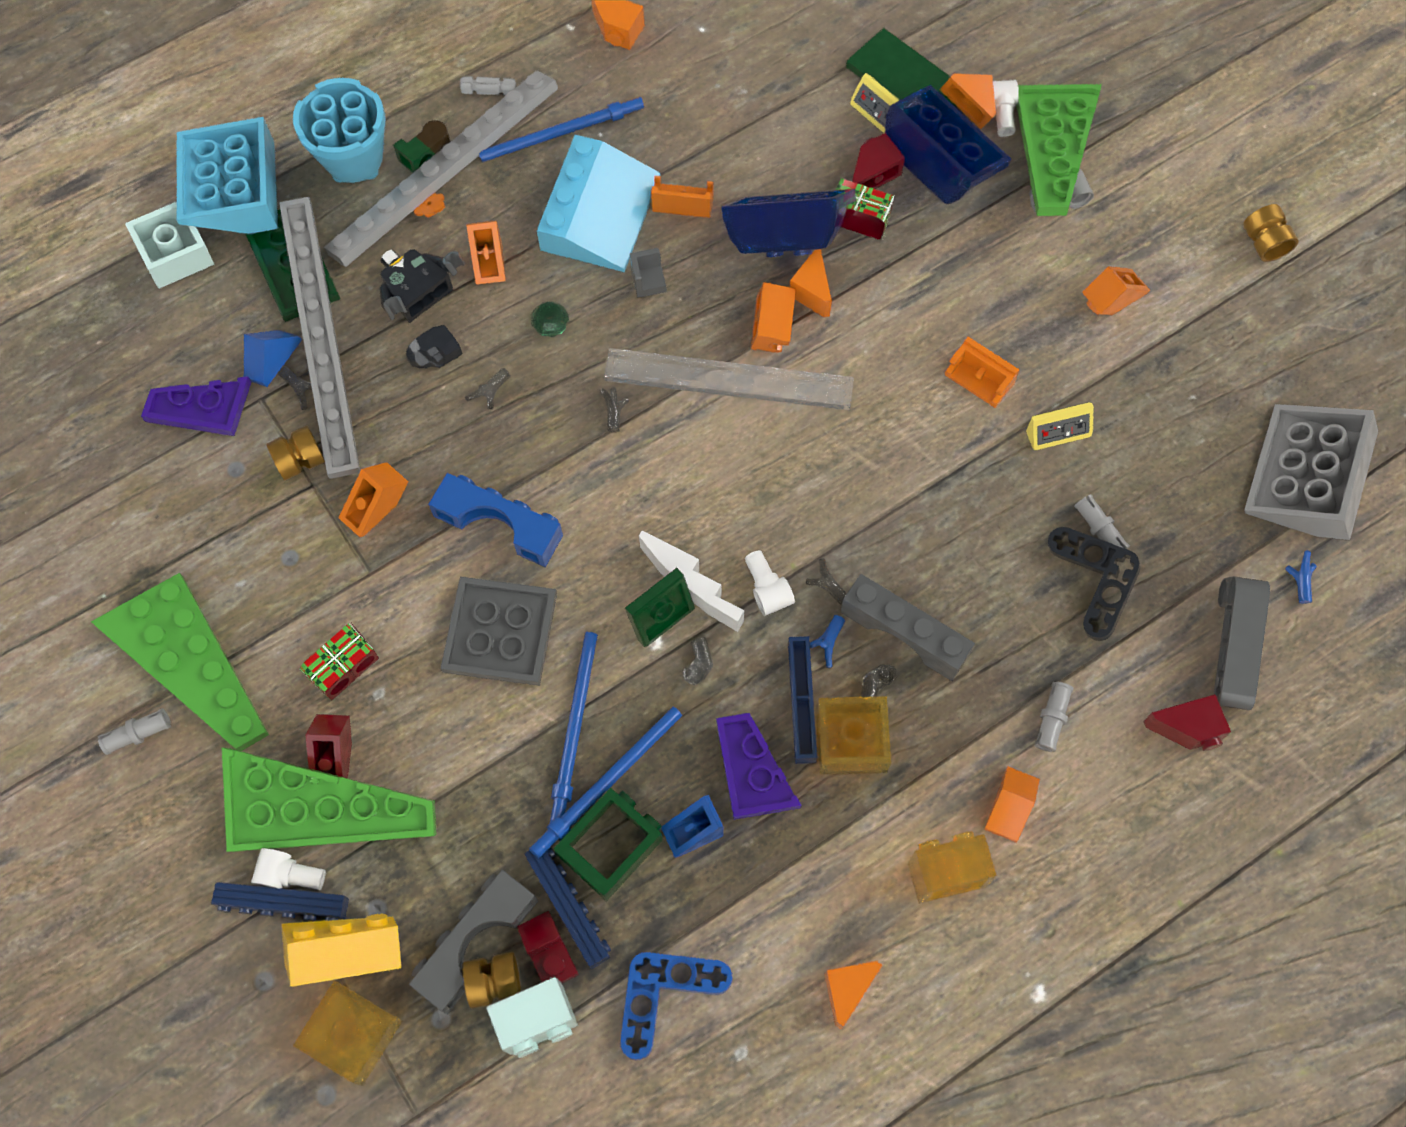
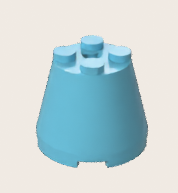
(343, 128)

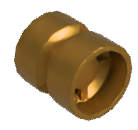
(1270, 232)
(295, 453)
(491, 979)

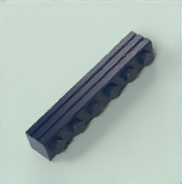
(802, 700)
(279, 901)
(569, 909)

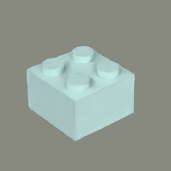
(167, 247)
(532, 1017)

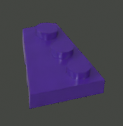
(201, 408)
(751, 772)

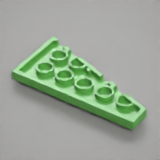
(1054, 137)
(179, 649)
(296, 806)

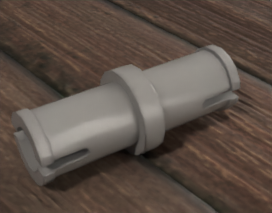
(1099, 522)
(1054, 716)
(134, 731)

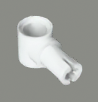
(1005, 101)
(770, 590)
(277, 870)

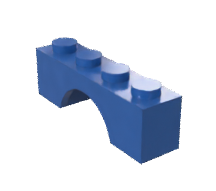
(462, 502)

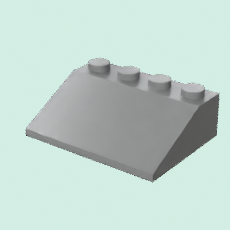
(1313, 469)

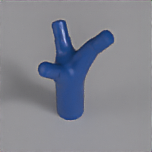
(1303, 578)
(828, 638)

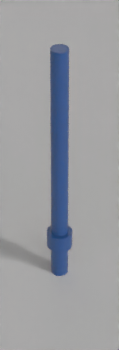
(614, 112)
(562, 790)
(561, 826)

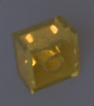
(853, 735)
(951, 867)
(347, 1033)

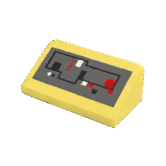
(872, 101)
(1061, 426)

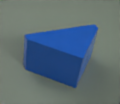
(267, 353)
(693, 827)

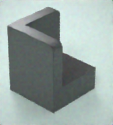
(647, 272)

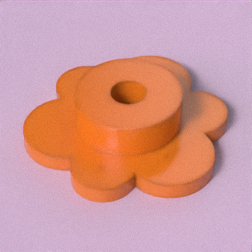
(430, 206)

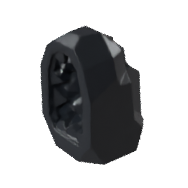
(433, 348)

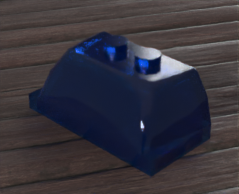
(942, 145)
(786, 221)

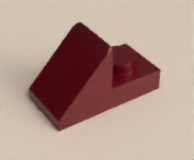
(547, 948)

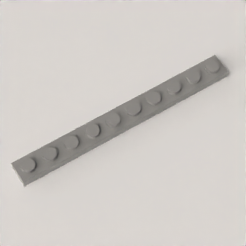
(440, 168)
(319, 339)

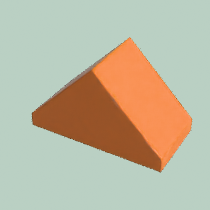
(972, 95)
(486, 252)
(812, 285)
(1012, 804)
(847, 988)

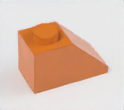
(619, 21)
(1114, 290)
(372, 497)

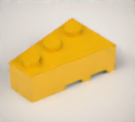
(340, 948)

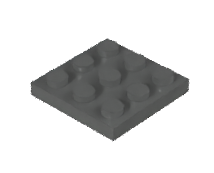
(499, 631)

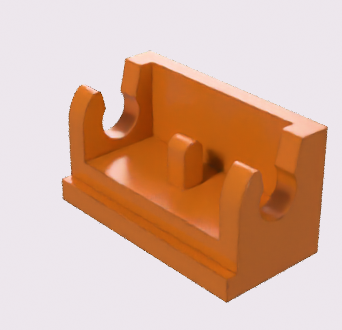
(682, 199)
(773, 317)
(982, 372)

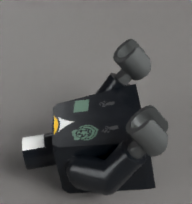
(415, 281)

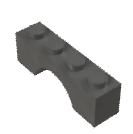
(932, 640)
(501, 904)

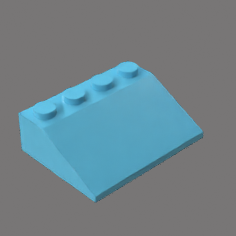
(227, 177)
(596, 205)

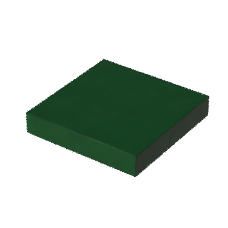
(660, 607)

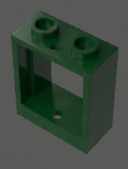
(601, 885)

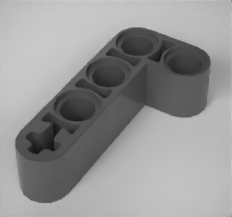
(1241, 640)

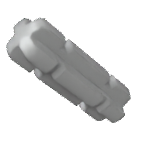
(487, 85)

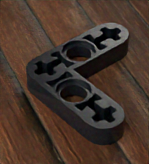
(1106, 566)

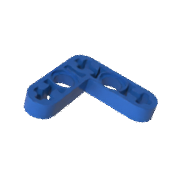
(651, 989)

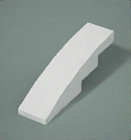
(704, 591)

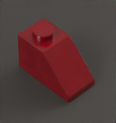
(878, 162)
(1191, 723)
(329, 744)

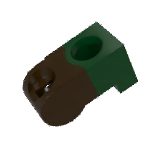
(422, 146)

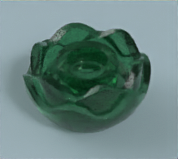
(553, 326)

